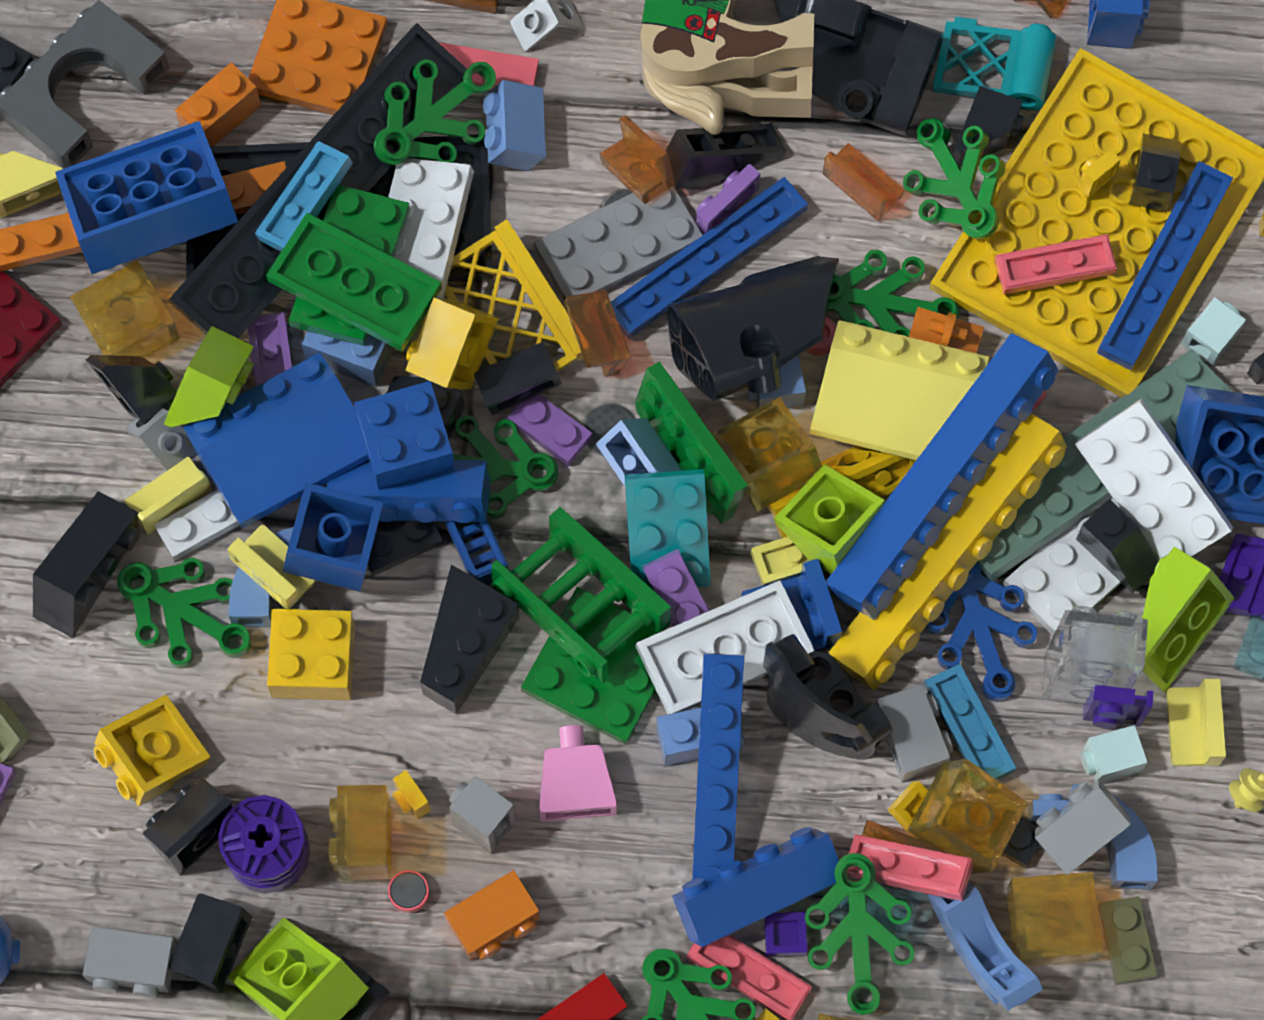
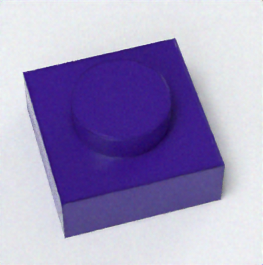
(785, 934)

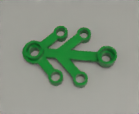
(428, 117)
(959, 180)
(879, 298)
(499, 467)
(179, 606)
(859, 925)
(689, 1006)

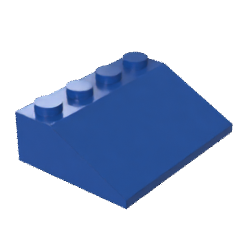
(146, 197)
(279, 439)
(1224, 446)

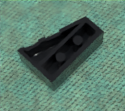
(83, 563)
(465, 638)

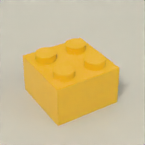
(451, 344)
(311, 654)

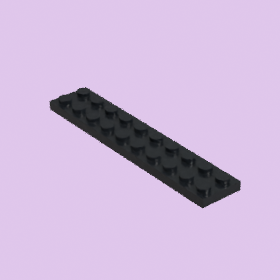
(232, 282)

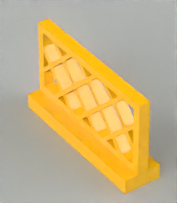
(532, 284)

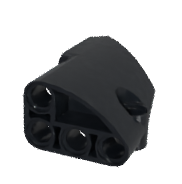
(868, 54)
(750, 330)
(805, 702)

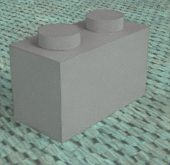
(916, 738)
(481, 813)
(1081, 825)
(129, 961)

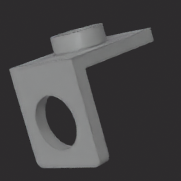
(541, 19)
(165, 443)

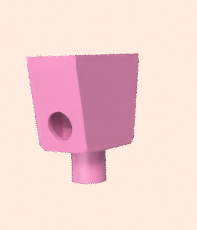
(575, 780)

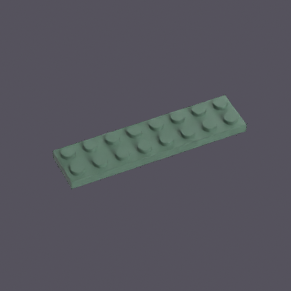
(1073, 487)

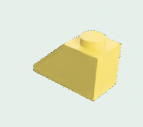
(25, 182)

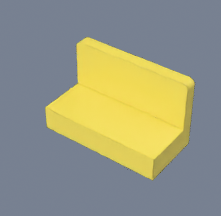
(169, 494)
(263, 561)
(1196, 725)

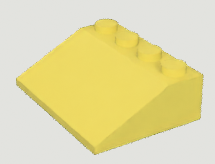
(890, 389)

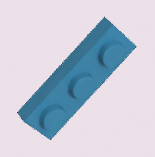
(304, 194)
(969, 722)

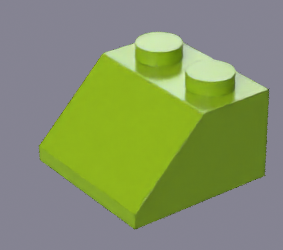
(211, 378)
(828, 516)

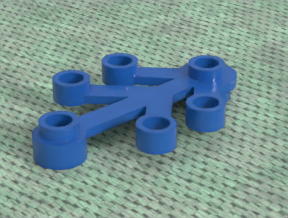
(979, 620)

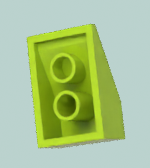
(1181, 611)
(297, 977)

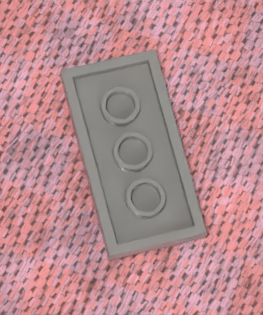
(617, 243)

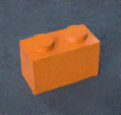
(220, 104)
(493, 917)

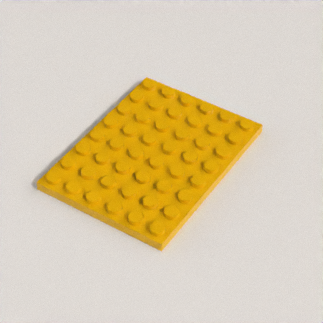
(1041, 205)

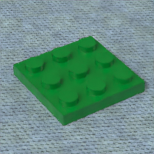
(606, 707)

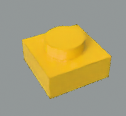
(1098, 172)
(410, 796)
(907, 804)

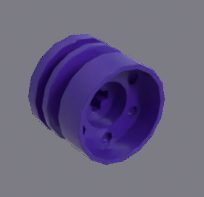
(280, 860)

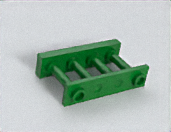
(591, 560)

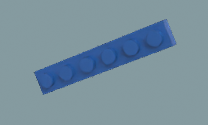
(708, 256)
(1164, 265)
(718, 763)

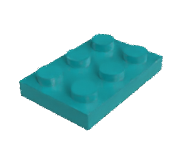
(665, 515)

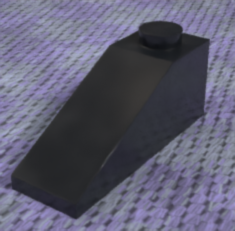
(707, 158)

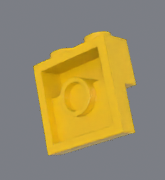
(149, 750)

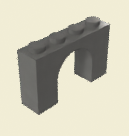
(94, 39)

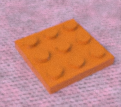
(316, 53)

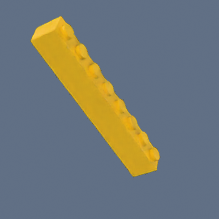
(874, 647)

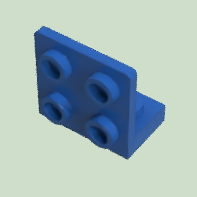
(812, 605)

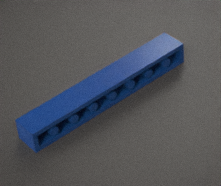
(943, 476)

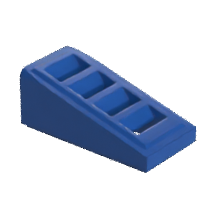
(471, 564)

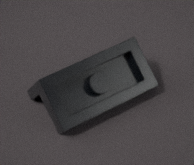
(517, 378)
(210, 941)

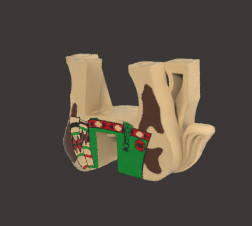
(707, 61)

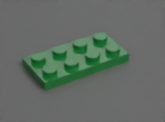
(370, 219)
(354, 281)
(689, 441)

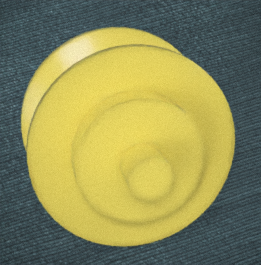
(1249, 790)

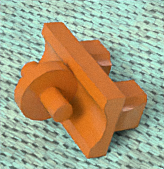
(946, 330)

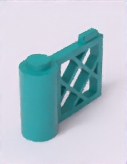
(1026, 61)

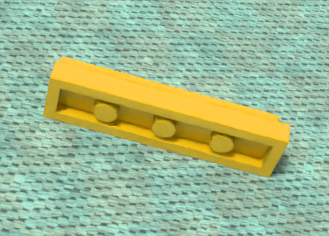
(875, 472)

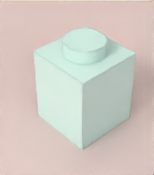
(1214, 331)
(1114, 755)

